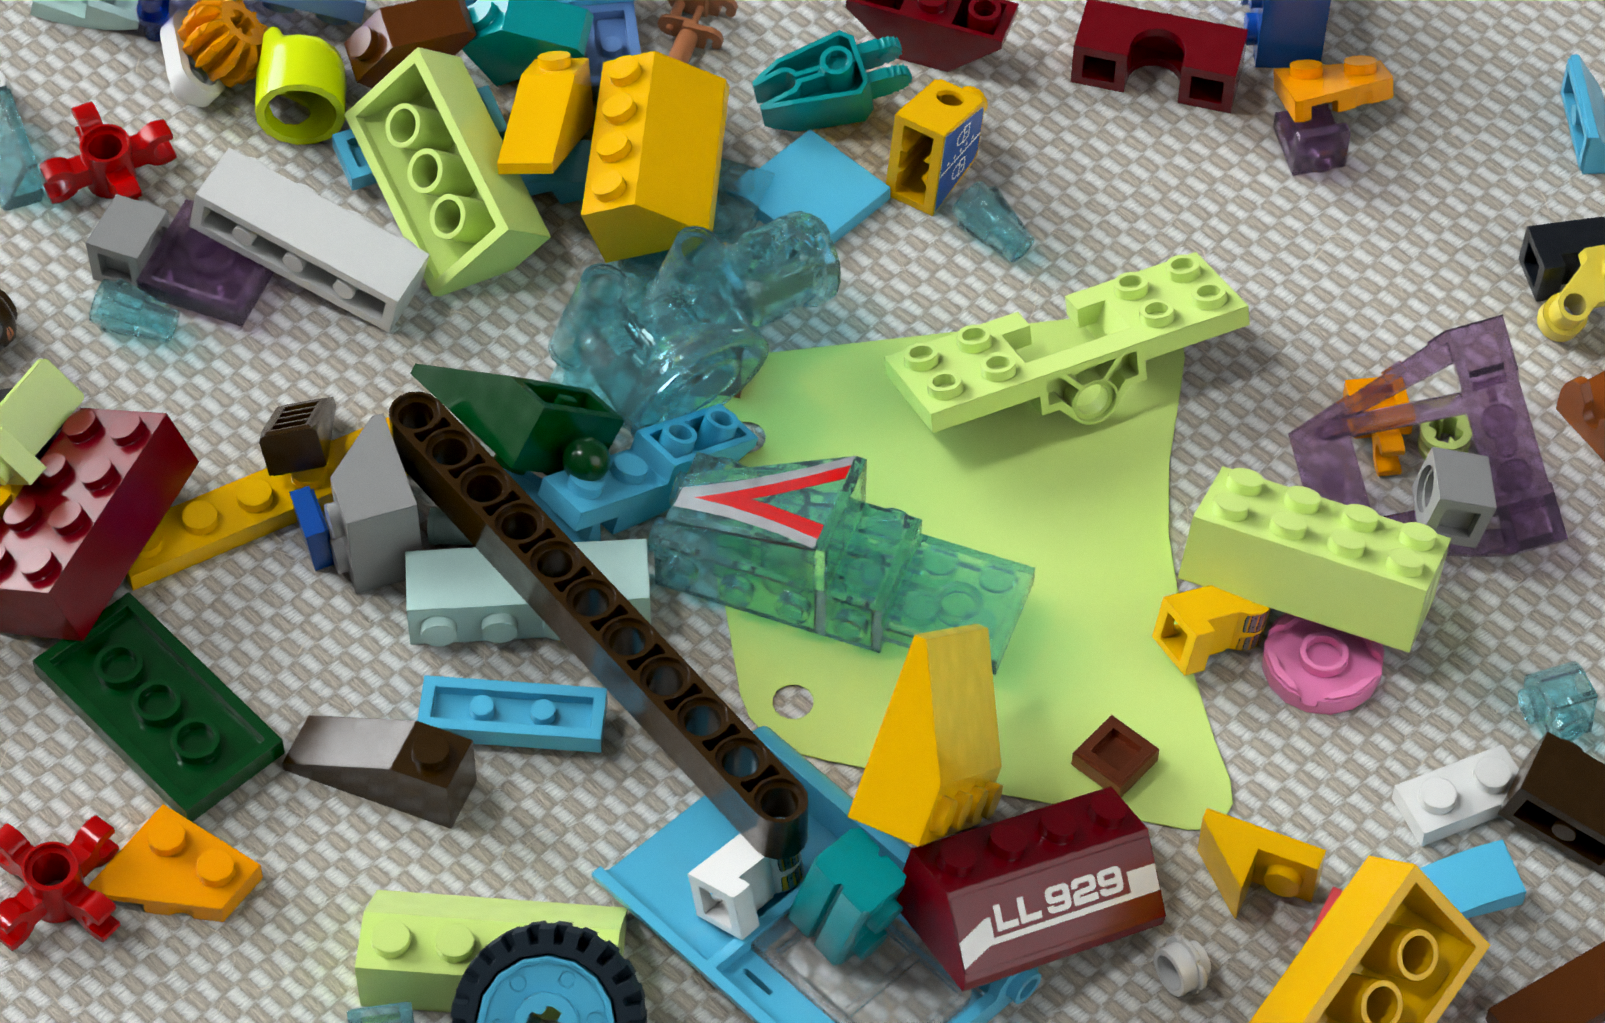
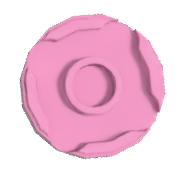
(1320, 666)

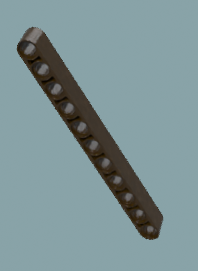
(601, 627)

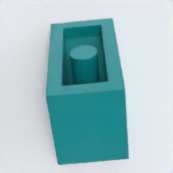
(520, 30)

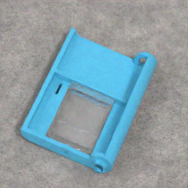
(800, 985)

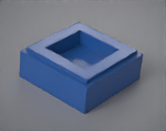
(312, 527)

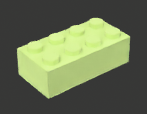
(1315, 557)

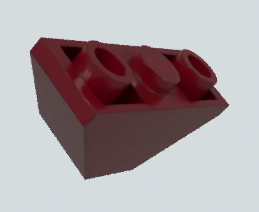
(939, 31)

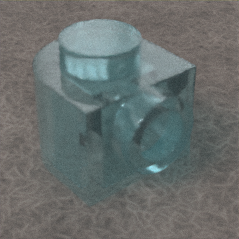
(1559, 701)

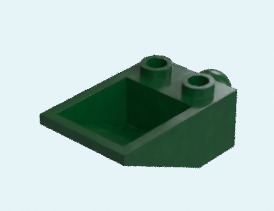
(529, 420)

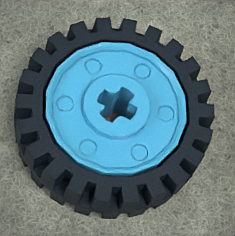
(551, 968)

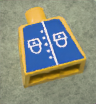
(937, 129)

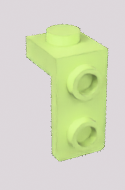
(31, 417)

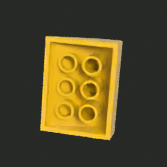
(937, 742)

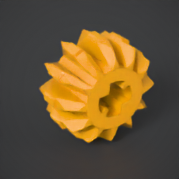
(223, 40)

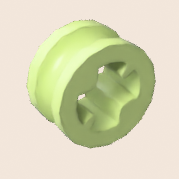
(1455, 426)

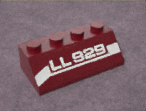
(1033, 888)

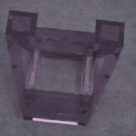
(1498, 423)

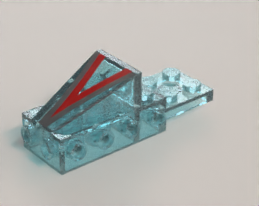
(818, 557)

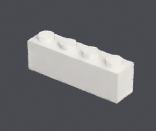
(308, 239)

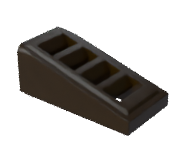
(298, 436)

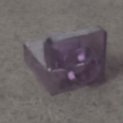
(1312, 144)

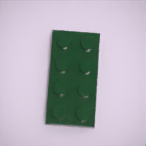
(159, 708)

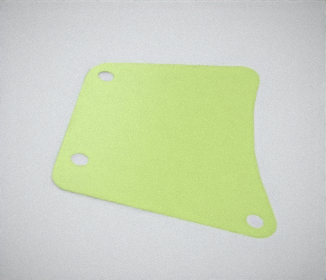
(1021, 487)

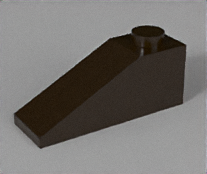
(388, 763)

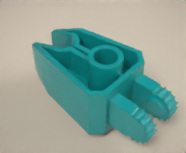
(829, 82)

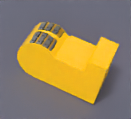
(1207, 625)

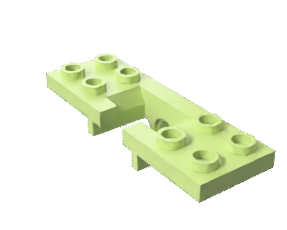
(1131, 321)

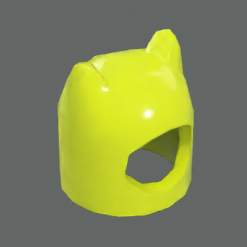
(307, 73)

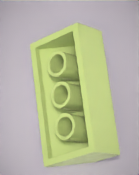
(440, 175)
(423, 942)

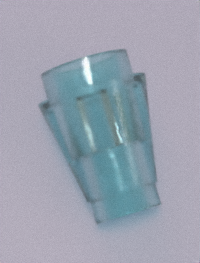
(991, 220)
(132, 312)

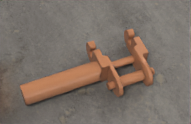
(688, 31)

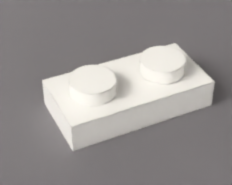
(1456, 795)

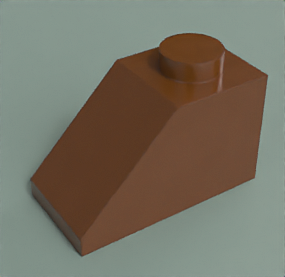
(401, 28)

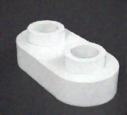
(186, 82)

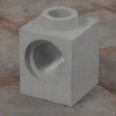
(125, 239)
(1455, 495)

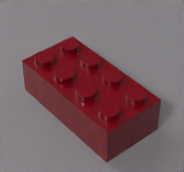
(87, 519)

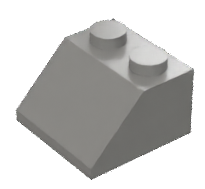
(372, 511)

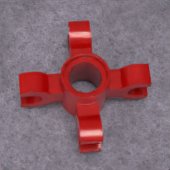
(106, 158)
(60, 901)

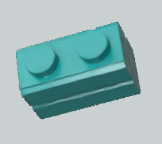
(848, 898)

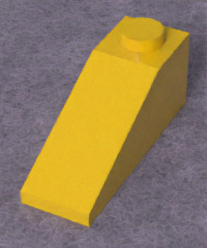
(547, 115)

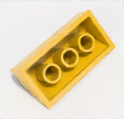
(653, 154)
(1380, 954)

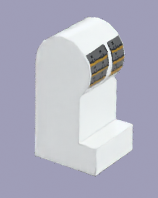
(740, 885)

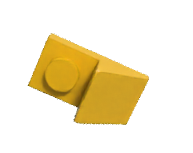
(1247, 853)

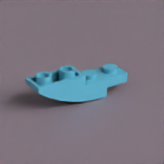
(643, 476)

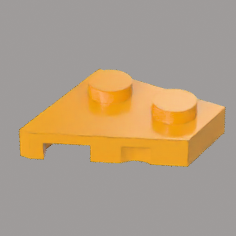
(1344, 85)
(179, 870)

